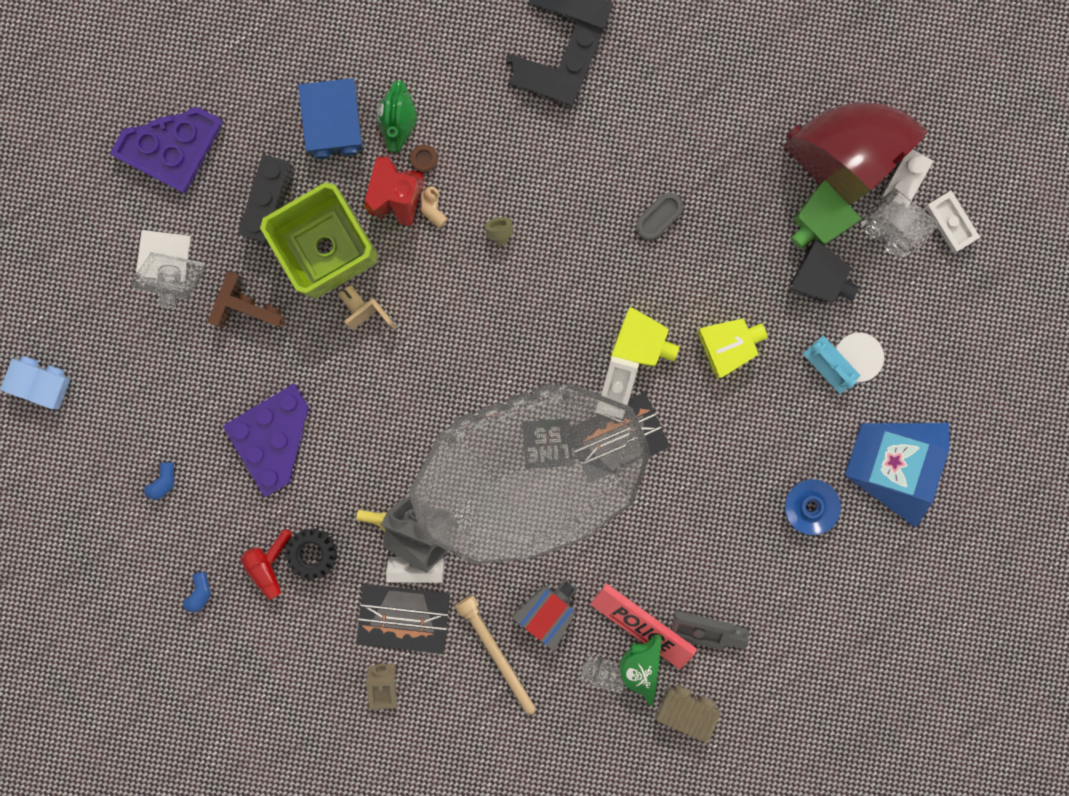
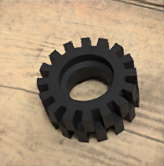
(296, 562)

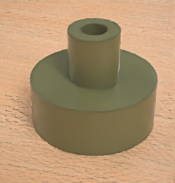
(499, 230)

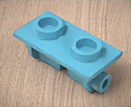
(831, 365)

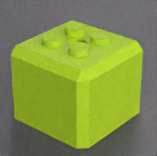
(299, 228)

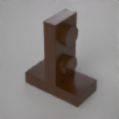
(227, 300)

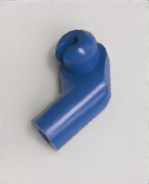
(163, 484)
(200, 595)

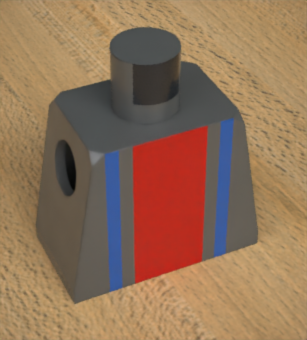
(547, 613)

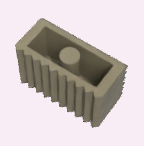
(688, 713)

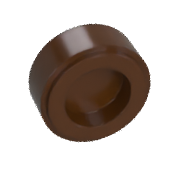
(424, 158)

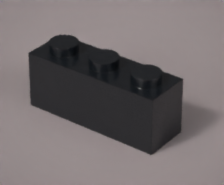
(266, 196)

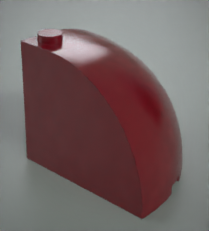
(854, 146)

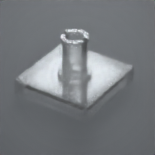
(169, 277)

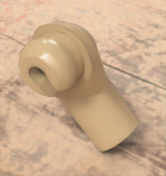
(429, 207)

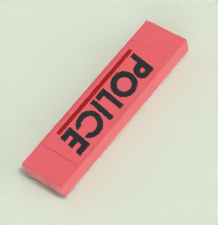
(642, 625)

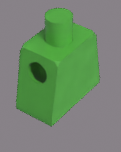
(823, 217)

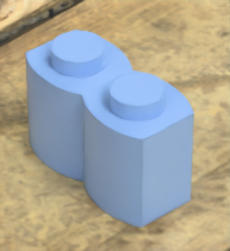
(35, 383)

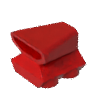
(394, 191)

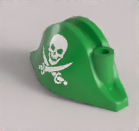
(396, 116)
(640, 668)

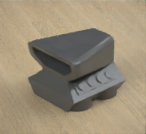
(406, 538)

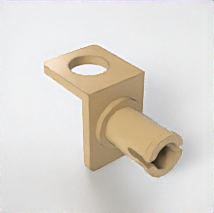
(360, 309)

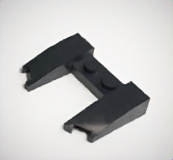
(564, 84)

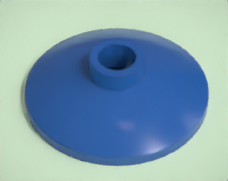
(826, 507)

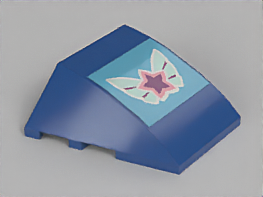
(900, 464)

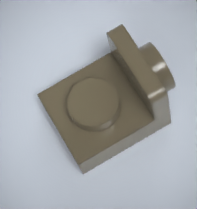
(381, 686)

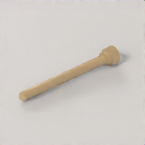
(469, 609)

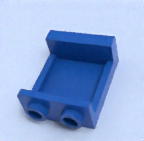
(331, 118)

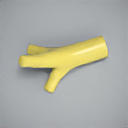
(371, 517)

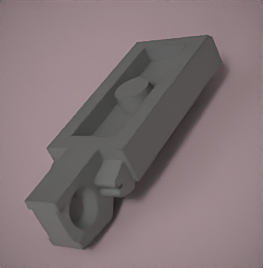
(708, 631)

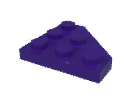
(170, 146)
(270, 438)

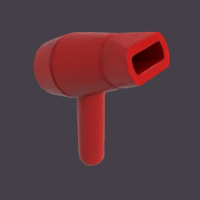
(259, 567)

